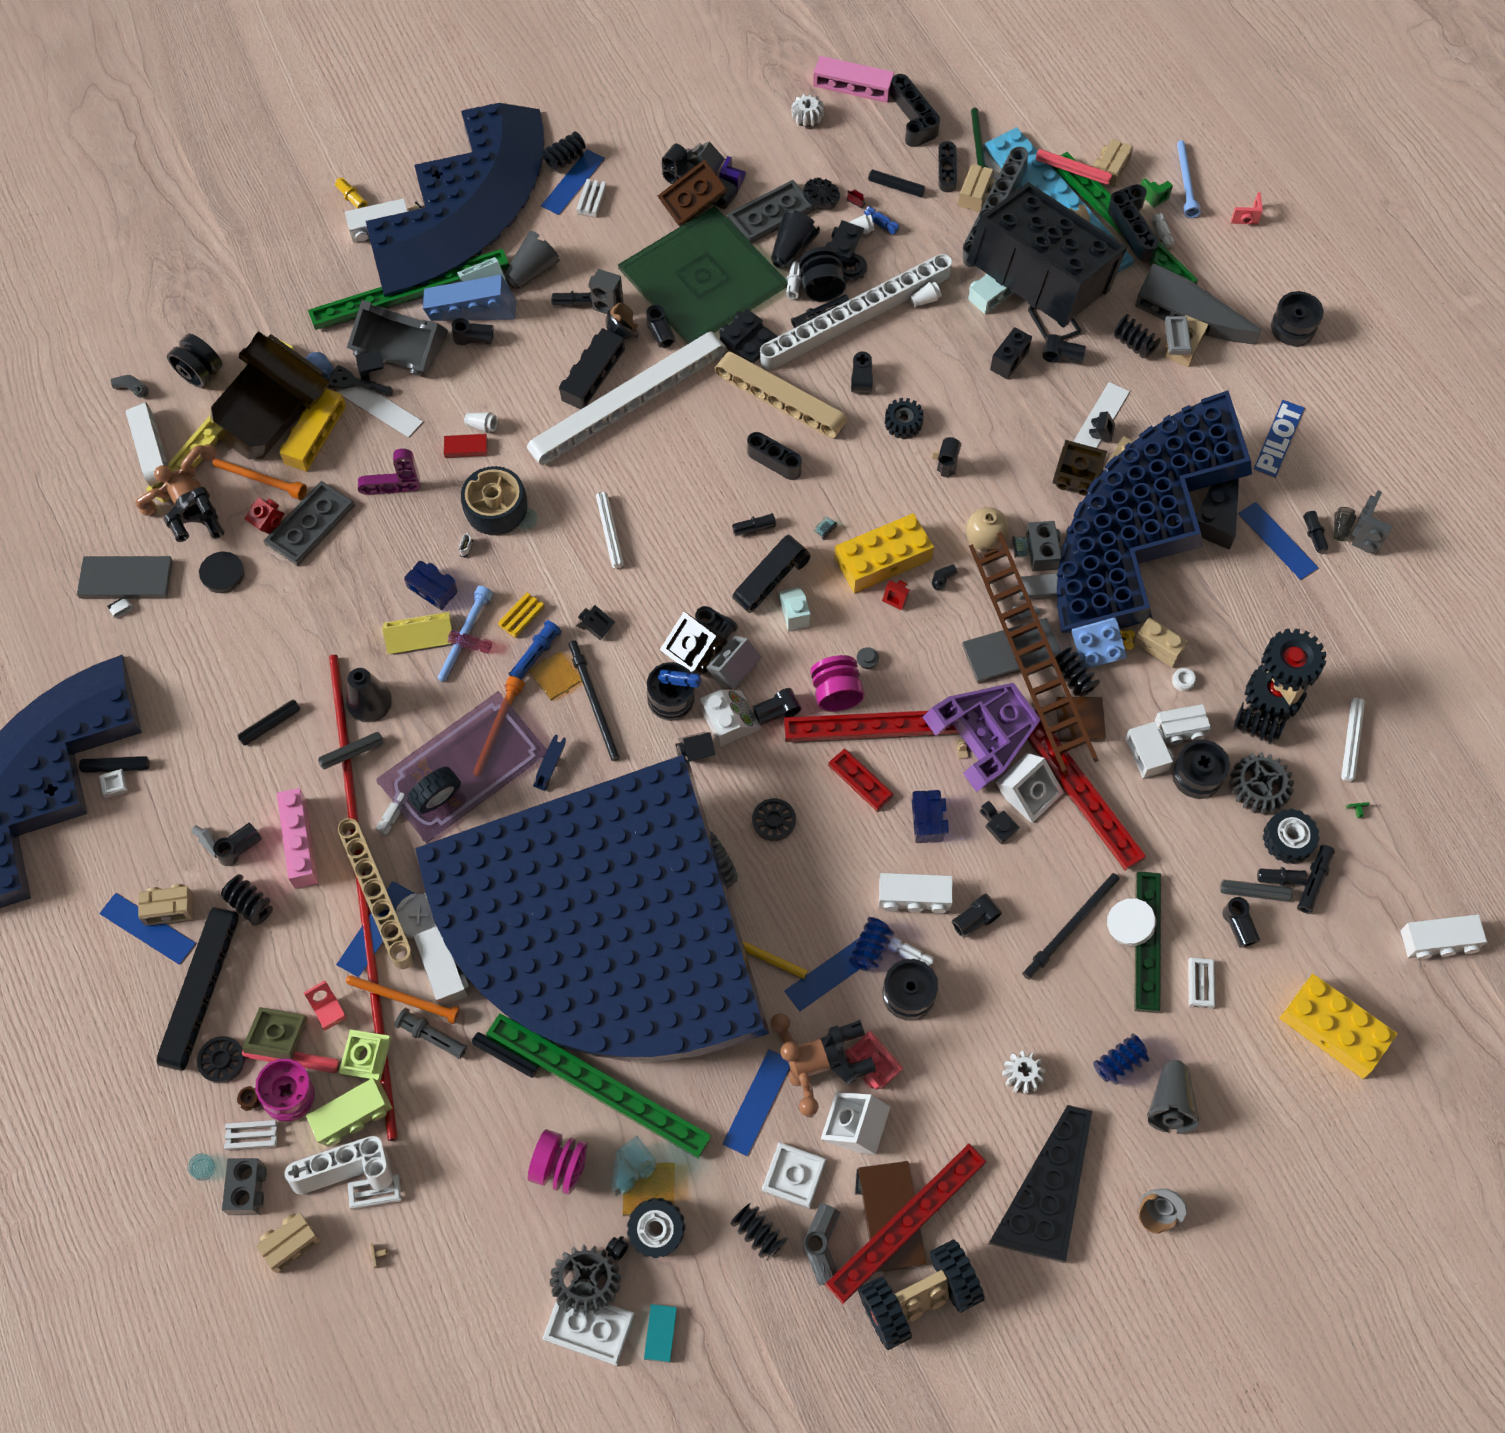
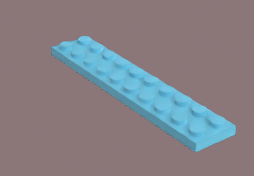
(1043, 177)

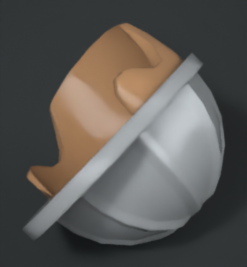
(1161, 1210)

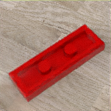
(860, 779)

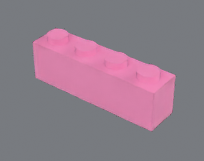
(853, 79)
(297, 838)

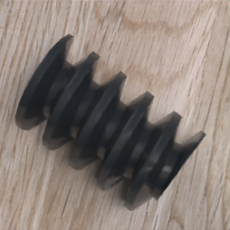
(564, 150)
(1135, 338)
(1074, 674)
(1259, 724)
(246, 900)
(758, 1231)

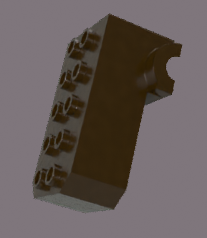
(265, 396)

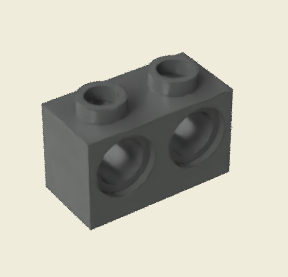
(605, 290)
(1039, 545)
(236, 1187)

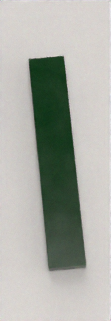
(1148, 954)

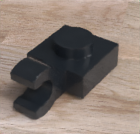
(999, 825)

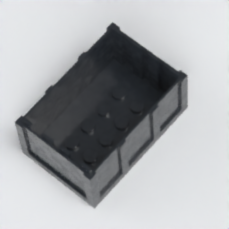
(1046, 253)

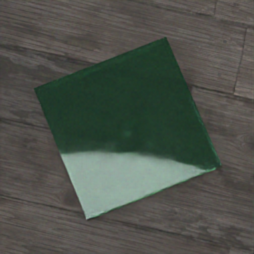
(703, 275)

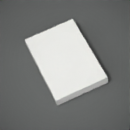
(595, 1336)

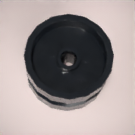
(1297, 318)
(194, 360)
(1200, 769)
(922, 984)

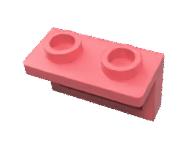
(885, 1063)

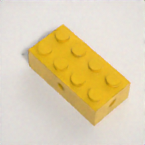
(883, 553)
(1338, 1026)

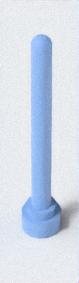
(1191, 207)
(482, 597)

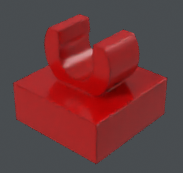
(896, 594)

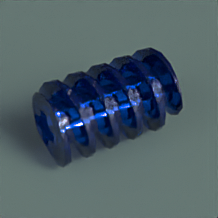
(870, 944)
(1121, 1059)

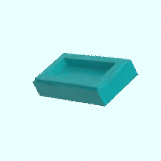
(660, 1333)

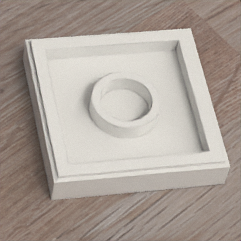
(793, 1175)

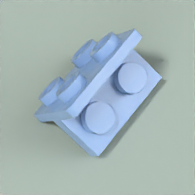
(1099, 643)

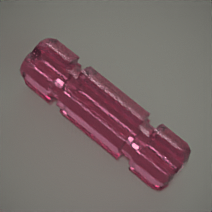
(469, 641)

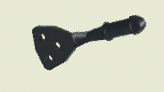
(351, 382)

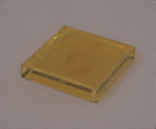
(657, 1185)

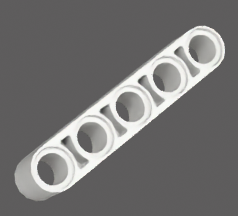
(146, 441)

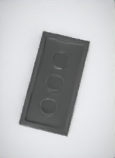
(766, 212)
(309, 523)
(125, 576)
(993, 657)

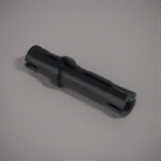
(801, 319)
(1319, 870)

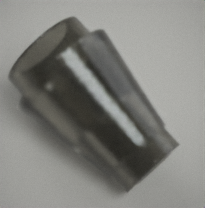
(1343, 523)

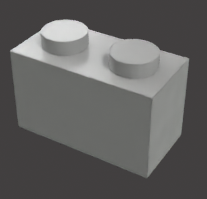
(734, 662)

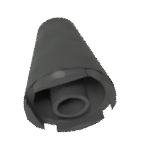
(530, 260)
(1174, 1100)

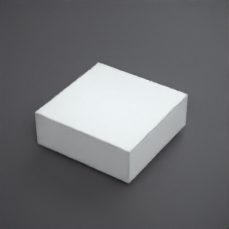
(113, 783)

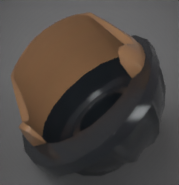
(620, 321)

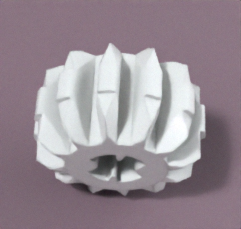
(807, 110)
(1017, 1078)

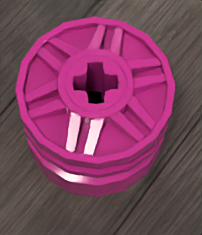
(837, 683)
(282, 1077)
(557, 1161)

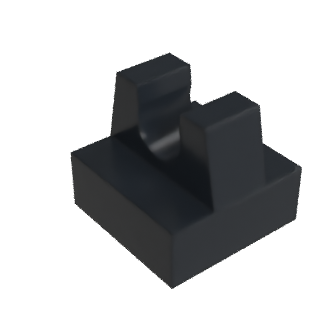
(1105, 427)

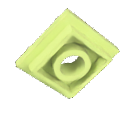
(373, 1064)

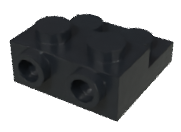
(746, 335)

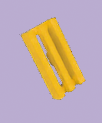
(521, 606)

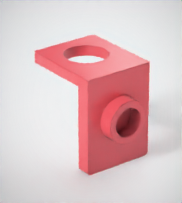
(1248, 215)
(328, 1009)

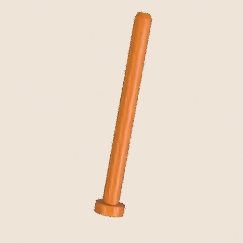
(451, 1014)

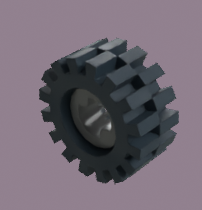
(901, 427)

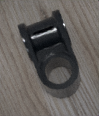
(862, 373)
(719, 623)

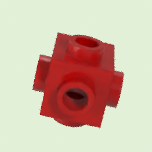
(264, 515)

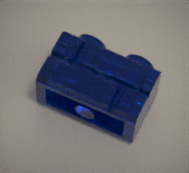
(431, 584)
(928, 816)

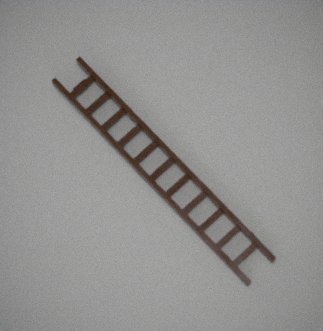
(992, 556)

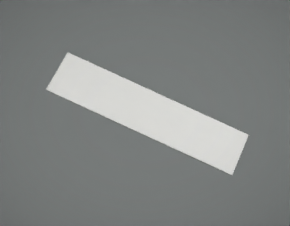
(1110, 401)
(382, 409)

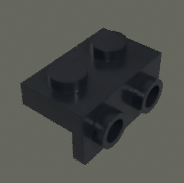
(846, 239)

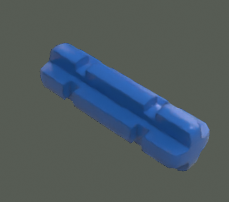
(882, 220)
(680, 678)

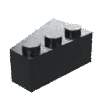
(1219, 514)

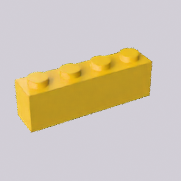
(312, 430)

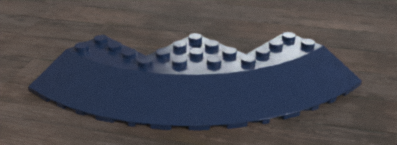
(464, 198)
(1145, 511)
(39, 761)

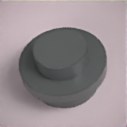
(867, 658)

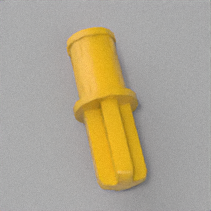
(350, 193)

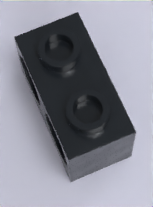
(1011, 353)

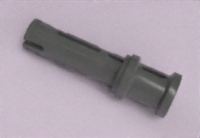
(421, 1029)

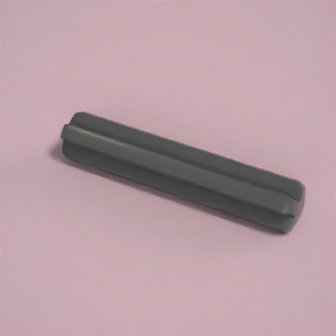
(350, 750)
(1256, 890)

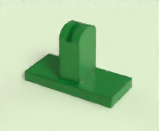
(1358, 808)

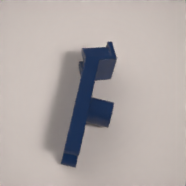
(549, 763)

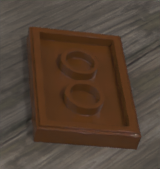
(692, 193)

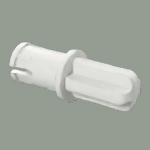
(794, 281)

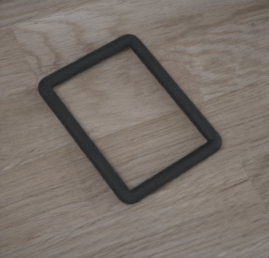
(1030, 310)

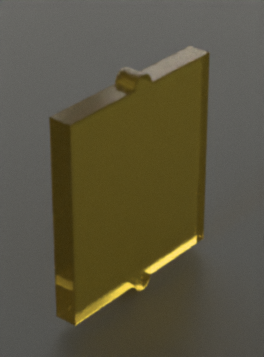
(555, 675)

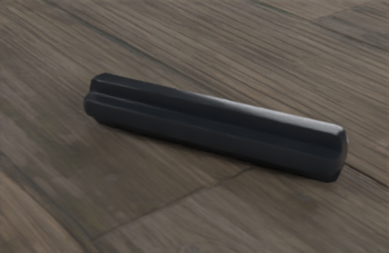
(896, 183)
(268, 722)
(114, 764)
(505, 1054)

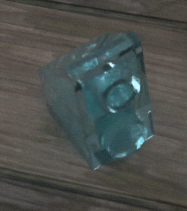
(631, 1164)

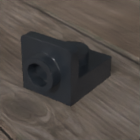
(595, 621)

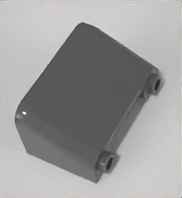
(398, 337)

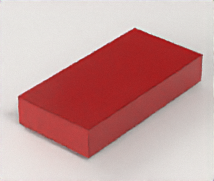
(465, 445)

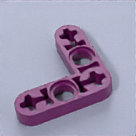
(398, 482)

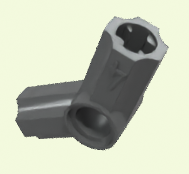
(822, 1228)

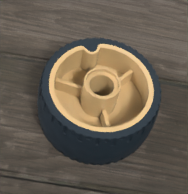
(494, 500)

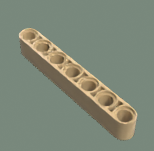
(781, 394)
(382, 900)

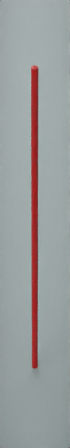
(363, 905)

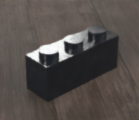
(696, 746)

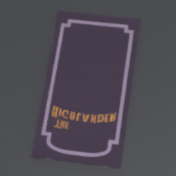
(482, 750)

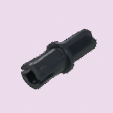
(571, 299)
(754, 524)
(1315, 531)
(1281, 876)

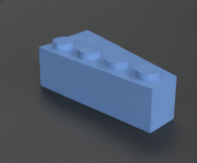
(472, 299)

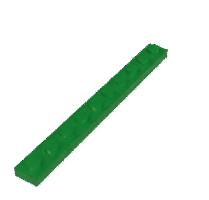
(1099, 199)
(348, 307)
(599, 1086)

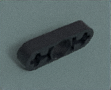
(951, 160)

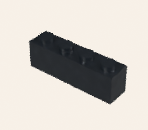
(592, 368)

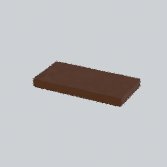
(884, 1193)

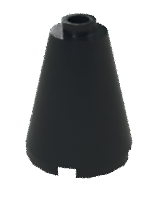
(793, 237)
(366, 696)

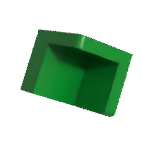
(1157, 193)

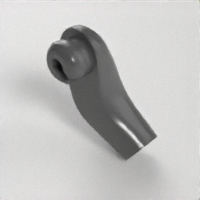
(131, 383)

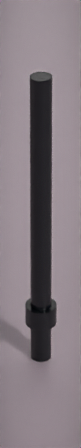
(579, 662)
(1043, 957)

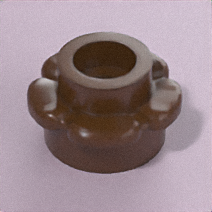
(242, 1098)

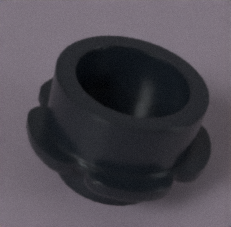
(617, 1248)

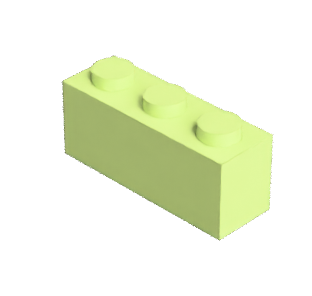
(349, 1112)

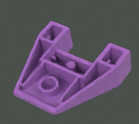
(991, 723)

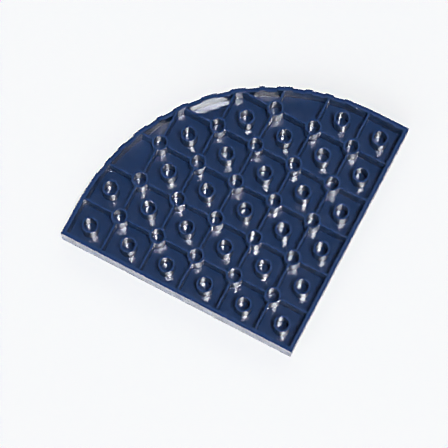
(601, 920)

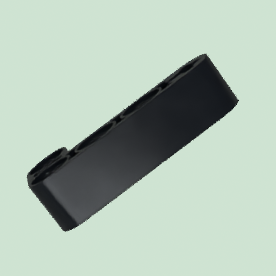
(923, 119)
(676, 165)
(1125, 213)
(771, 572)

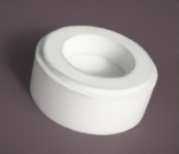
(1184, 679)

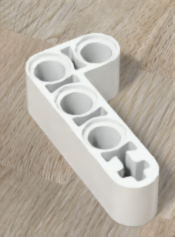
(308, 1176)

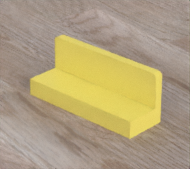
(417, 632)

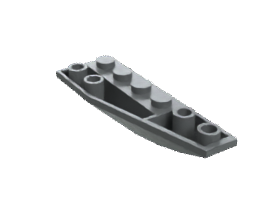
(1174, 295)

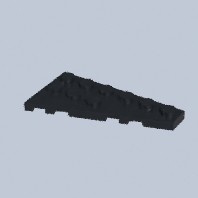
(1045, 1204)

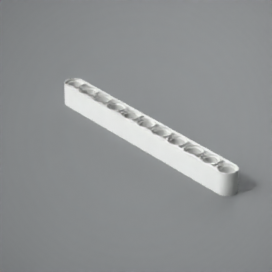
(853, 312)
(626, 398)

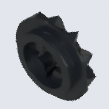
(859, 270)

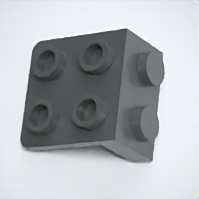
(1370, 532)

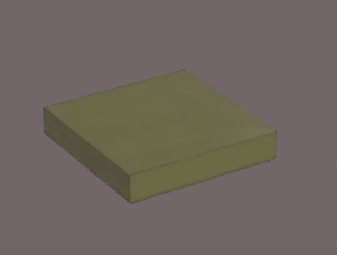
(275, 1033)

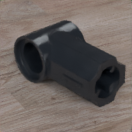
(659, 326)
(467, 332)
(1058, 349)
(948, 456)
(782, 704)
(238, 843)
(981, 912)
(1241, 925)

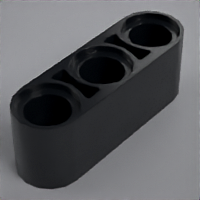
(764, 455)

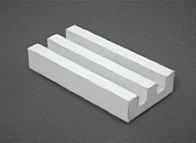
(593, 185)
(1201, 1003)
(250, 1125)
(377, 1201)

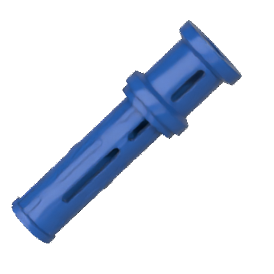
(540, 643)

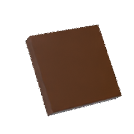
(1091, 714)

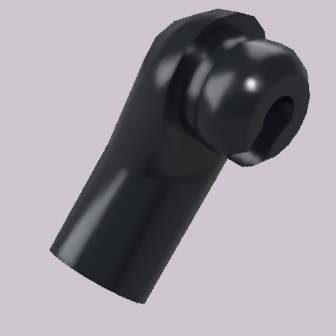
(941, 575)

